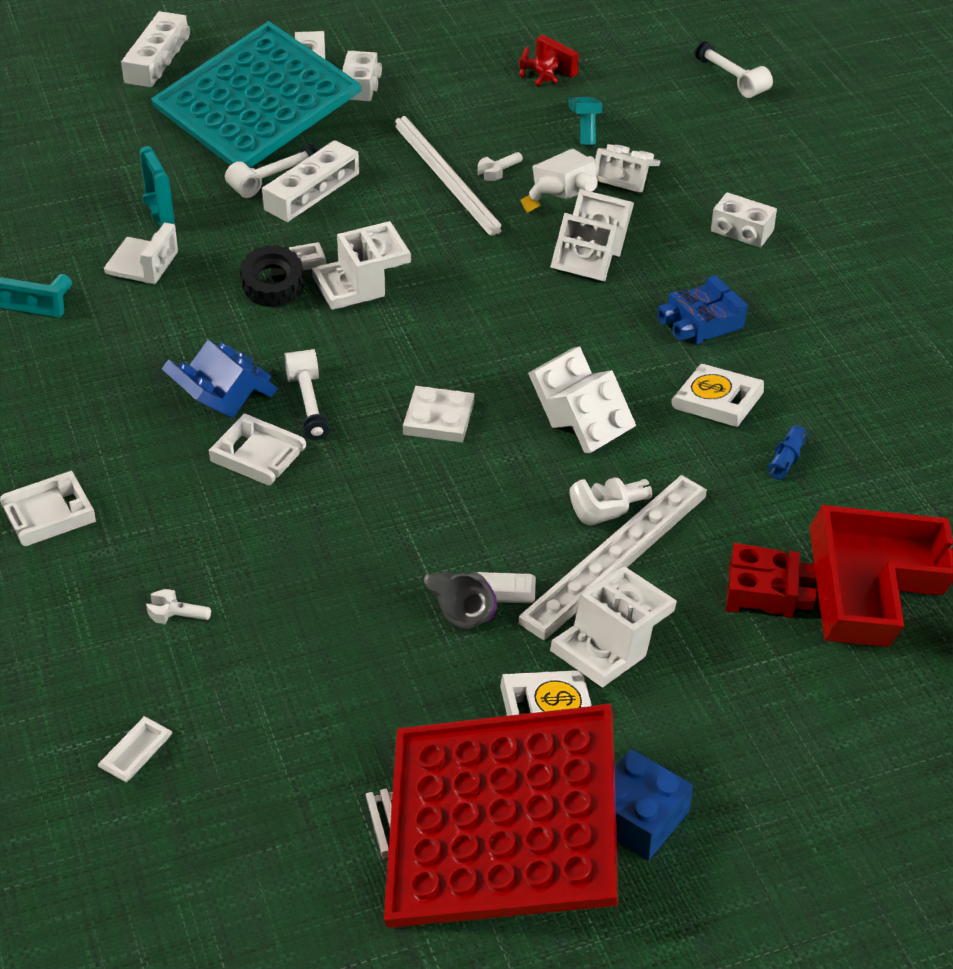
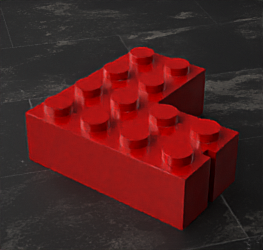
(866, 561)

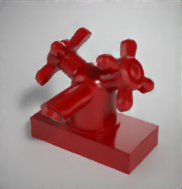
(549, 57)

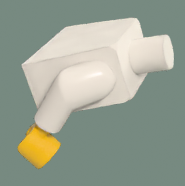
(562, 177)

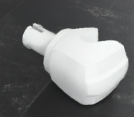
(606, 501)

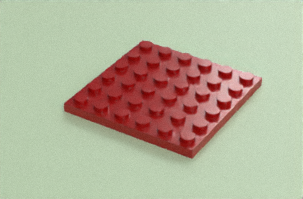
(503, 817)

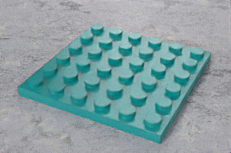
(256, 95)

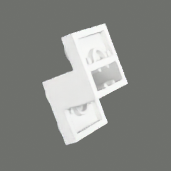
(592, 235)
(361, 265)
(582, 399)
(613, 626)

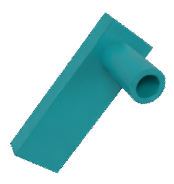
(587, 108)
(35, 297)

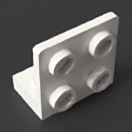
(623, 168)
(144, 259)

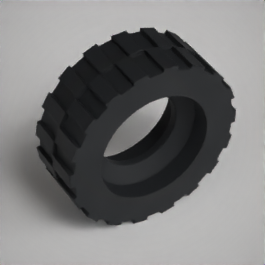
(266, 258)

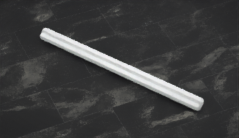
(448, 176)

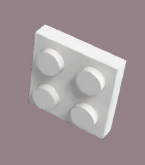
(438, 414)

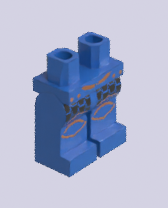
(703, 311)

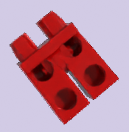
(769, 581)

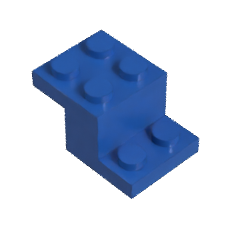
(220, 377)

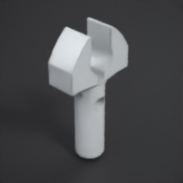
(494, 169)
(171, 607)

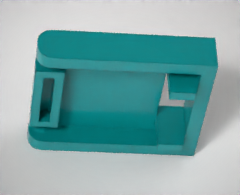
(156, 187)

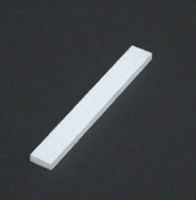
(617, 551)

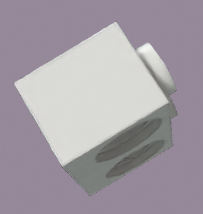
(365, 70)
(743, 219)

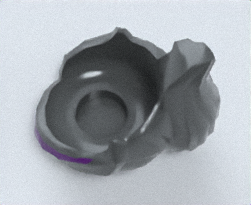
(463, 598)

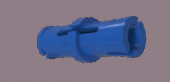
(787, 452)

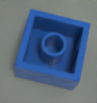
(648, 803)

